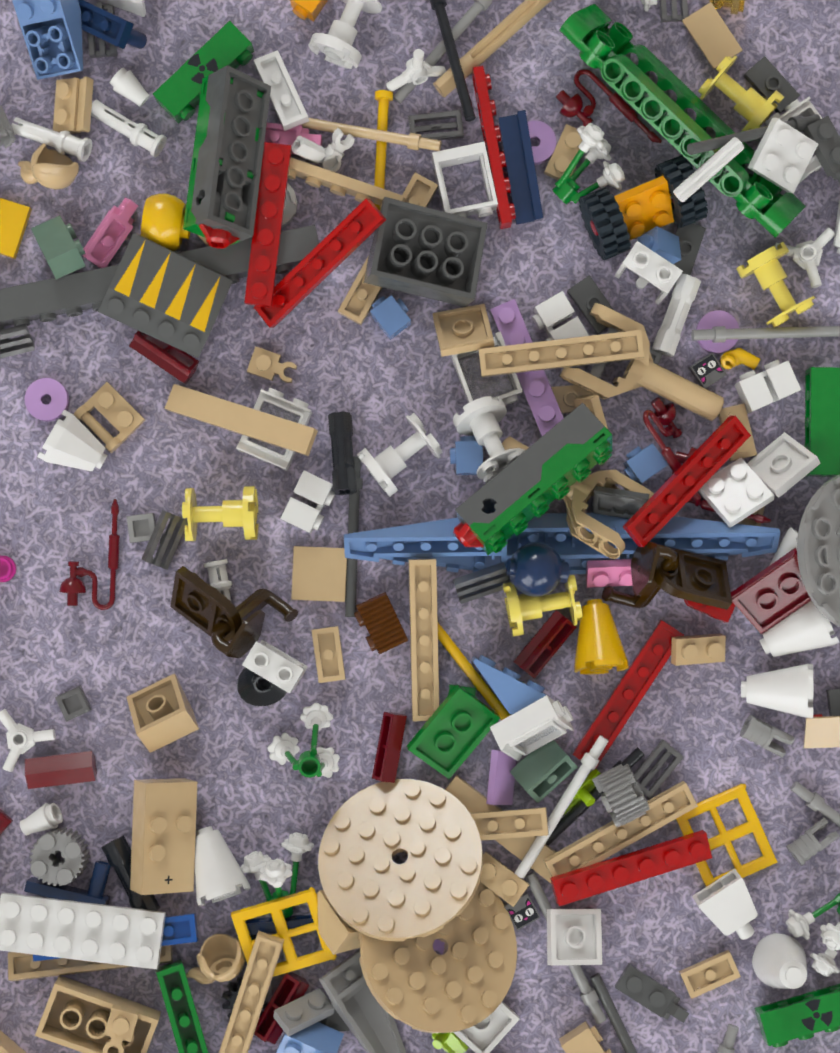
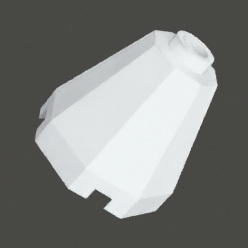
(73, 445)

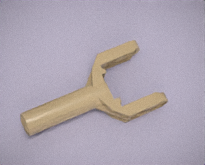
(644, 374)
(576, 507)

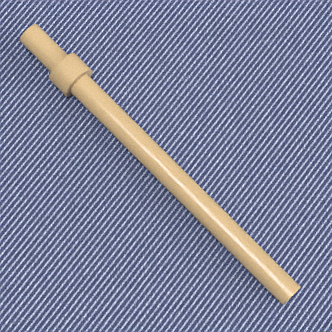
(412, 141)

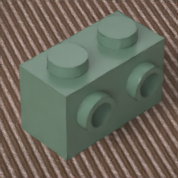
(58, 246)
(543, 770)

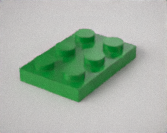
(453, 731)

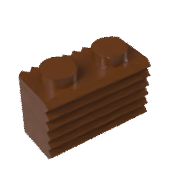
(381, 623)

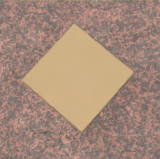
(463, 330)
(319, 574)

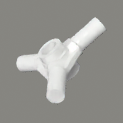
(416, 72)
(809, 254)
(21, 739)

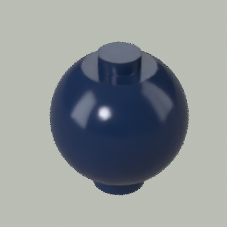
(536, 569)

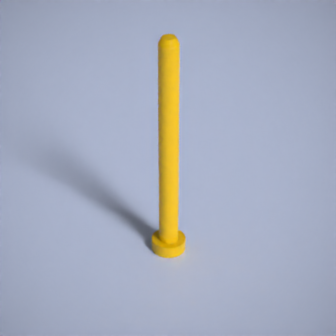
(383, 98)
(471, 673)

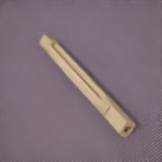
(491, 43)

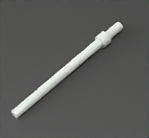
(589, 761)

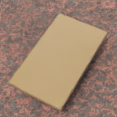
(712, 35)
(822, 732)

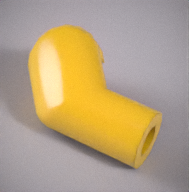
(739, 356)

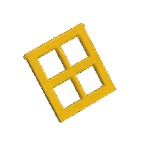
(725, 837)
(275, 908)

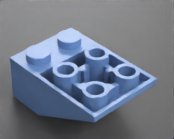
(52, 35)
(507, 686)
(313, 1039)

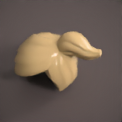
(49, 169)
(218, 960)

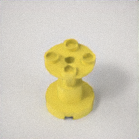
(748, 103)
(771, 276)
(232, 513)
(526, 607)

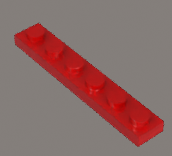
(491, 137)
(268, 225)
(322, 261)
(686, 481)
(629, 690)
(631, 868)

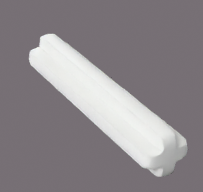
(708, 169)

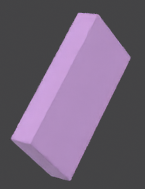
(500, 779)

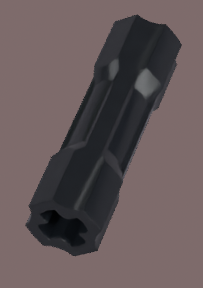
(342, 453)
(119, 857)

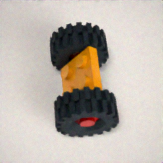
(623, 217)

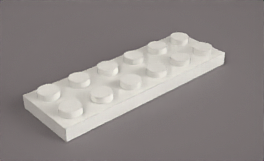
(81, 930)

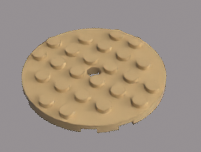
(410, 897)
(452, 988)

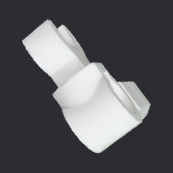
(327, 157)

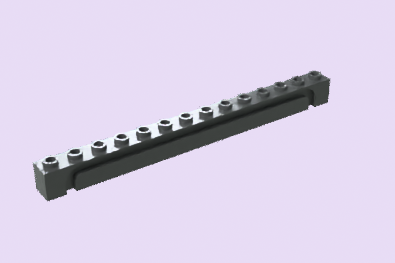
(87, 289)

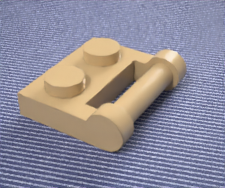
(115, 410)

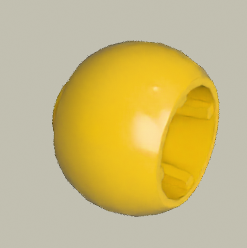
(164, 220)

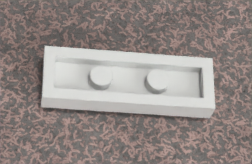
(283, 92)

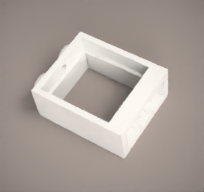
(459, 156)

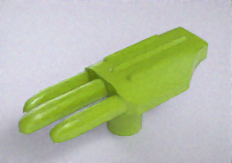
(583, 793)
(449, 1042)

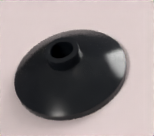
(258, 691)

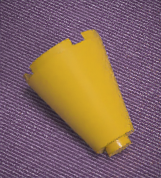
(598, 641)

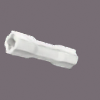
(676, 314)

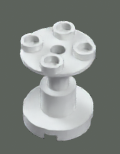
(340, 38)
(482, 420)
(391, 460)

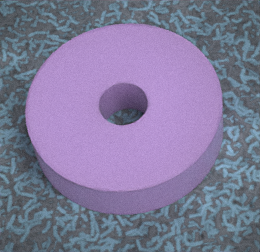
(546, 138)
(717, 318)
(36, 393)

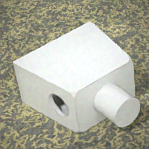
(728, 905)

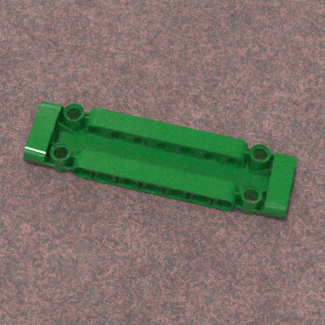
(611, 53)

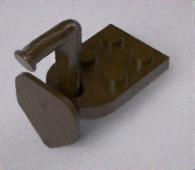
(678, 574)
(219, 617)

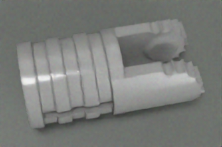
(763, 734)
(808, 845)

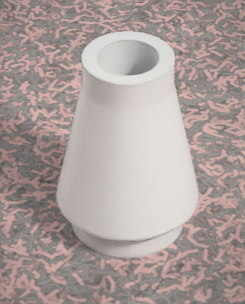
(129, 87)
(43, 819)

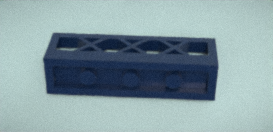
(521, 168)

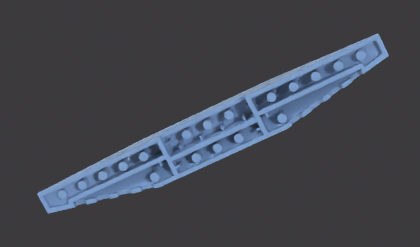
(438, 541)

